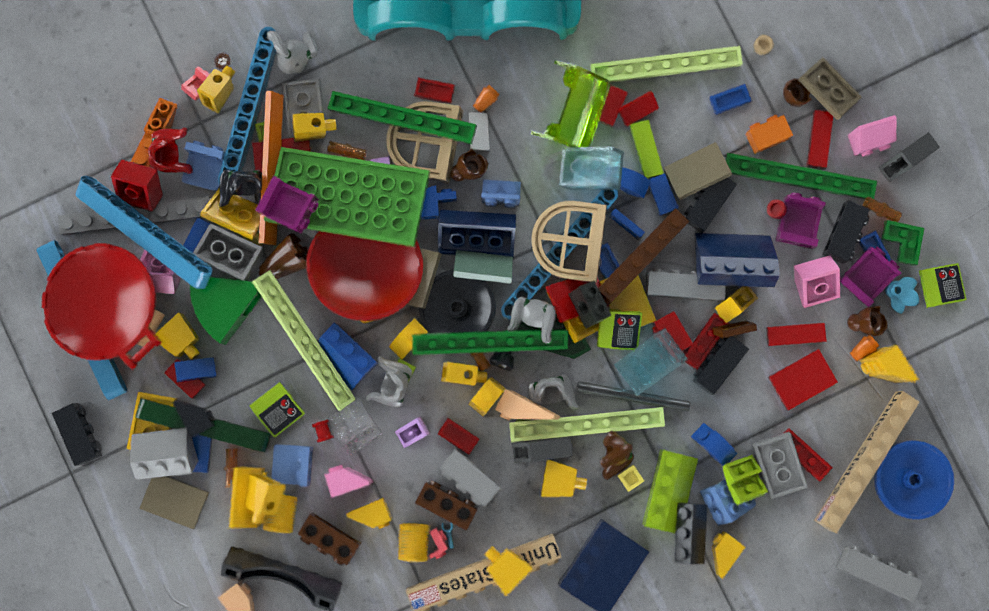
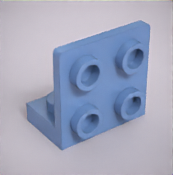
(501, 192)
(292, 464)

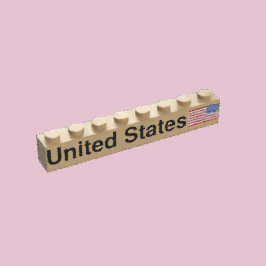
(866, 461)
(476, 576)

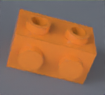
(768, 134)

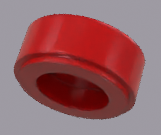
(776, 209)

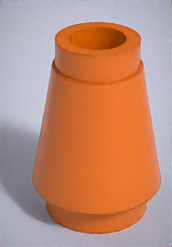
(486, 98)
(865, 347)

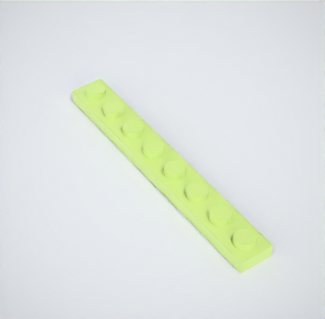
(669, 64)
(304, 340)
(587, 424)

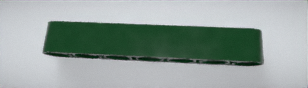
(222, 431)

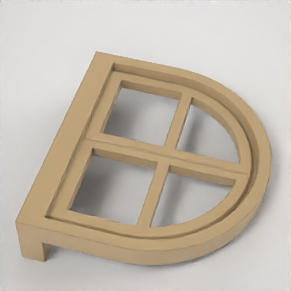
(447, 146)
(594, 242)

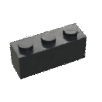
(708, 204)
(846, 232)
(720, 364)
(77, 434)
(691, 533)

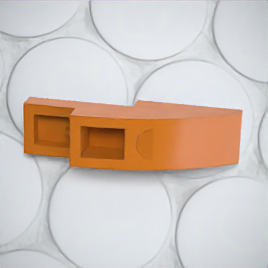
(161, 118)

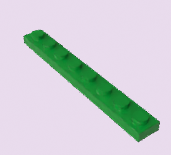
(402, 117)
(801, 176)
(487, 341)

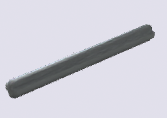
(629, 395)

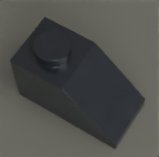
(194, 417)

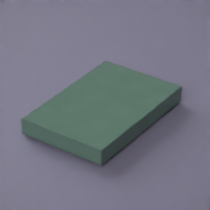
(483, 266)

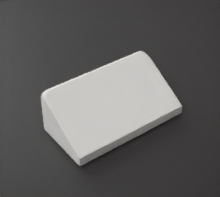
(481, 137)

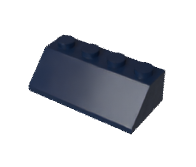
(476, 232)

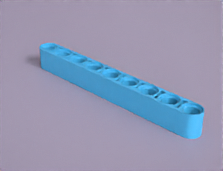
(250, 100)
(144, 232)
(543, 276)
(105, 371)

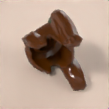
(618, 455)

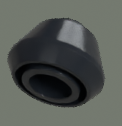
(502, 360)

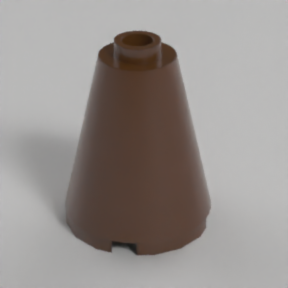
(286, 258)

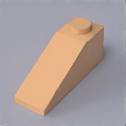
(516, 406)
(238, 598)

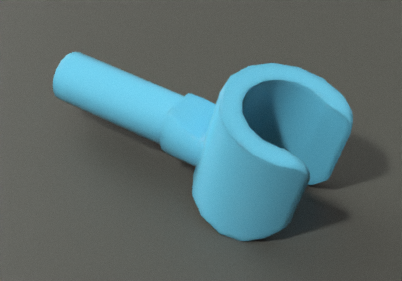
(449, 535)

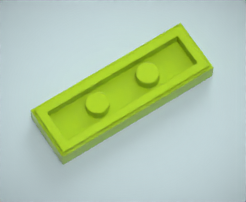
(646, 149)

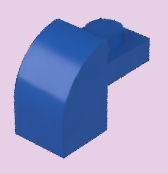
(634, 183)
(432, 199)
(714, 444)

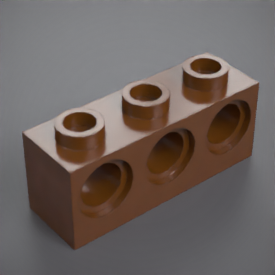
(452, 514)
(339, 539)

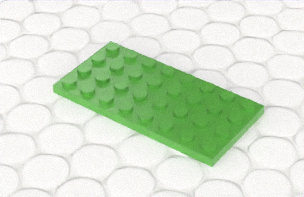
(358, 195)

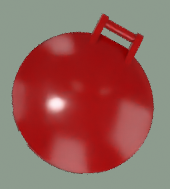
(363, 276)
(101, 304)

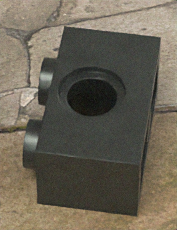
(590, 304)

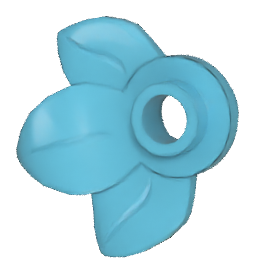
(905, 294)

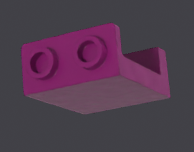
(287, 205)
(801, 221)
(870, 275)

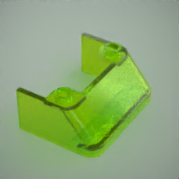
(581, 108)

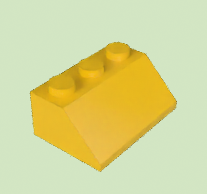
(888, 365)
(240, 515)

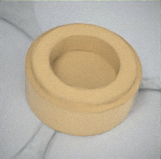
(763, 45)

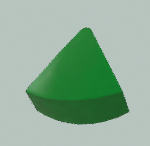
(224, 306)

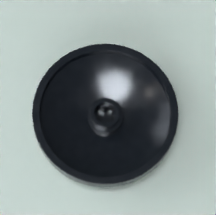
(458, 305)

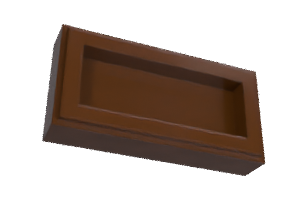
(734, 329)

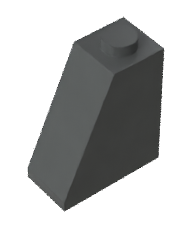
(909, 157)
(542, 449)

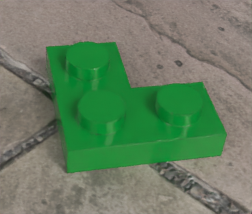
(908, 236)

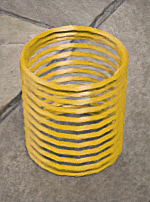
(282, 521)
(418, 542)

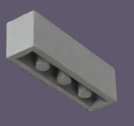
(681, 286)
(879, 574)

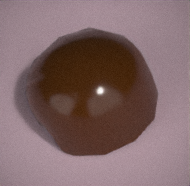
(796, 93)

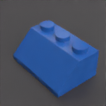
(346, 355)

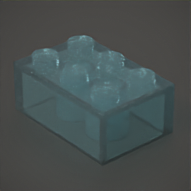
(591, 168)
(651, 361)

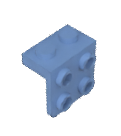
(205, 164)
(722, 504)

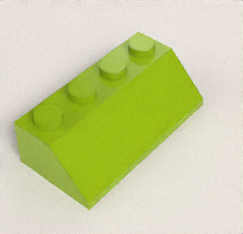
(669, 487)

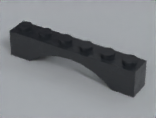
(245, 565)

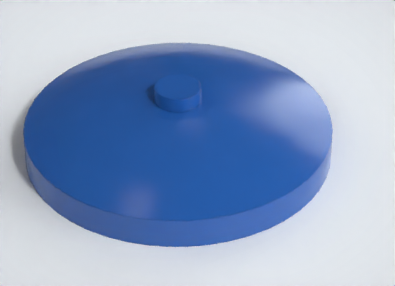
(914, 480)

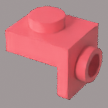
(191, 85)
(439, 538)

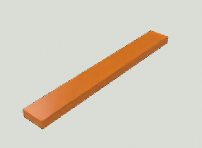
(271, 152)

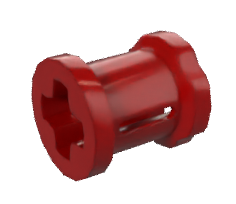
(322, 431)

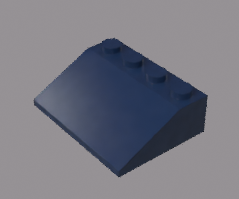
(736, 260)
(603, 567)

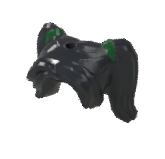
(240, 184)

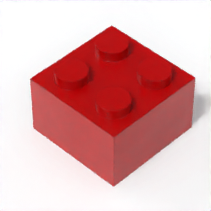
(137, 185)

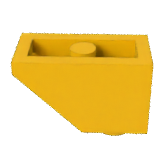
(736, 303)
(403, 342)
(372, 514)
(725, 552)

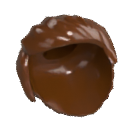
(469, 160)
(868, 321)

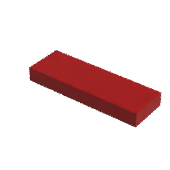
(820, 139)
(796, 334)
(704, 342)
(809, 458)

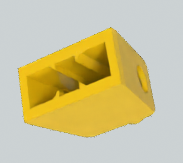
(216, 89)
(304, 127)
(179, 337)
(455, 372)
(487, 396)
(560, 480)
(263, 496)
(507, 569)

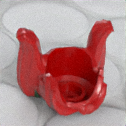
(164, 151)

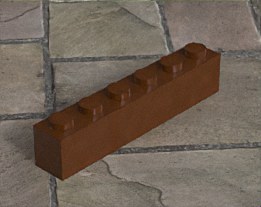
(642, 256)

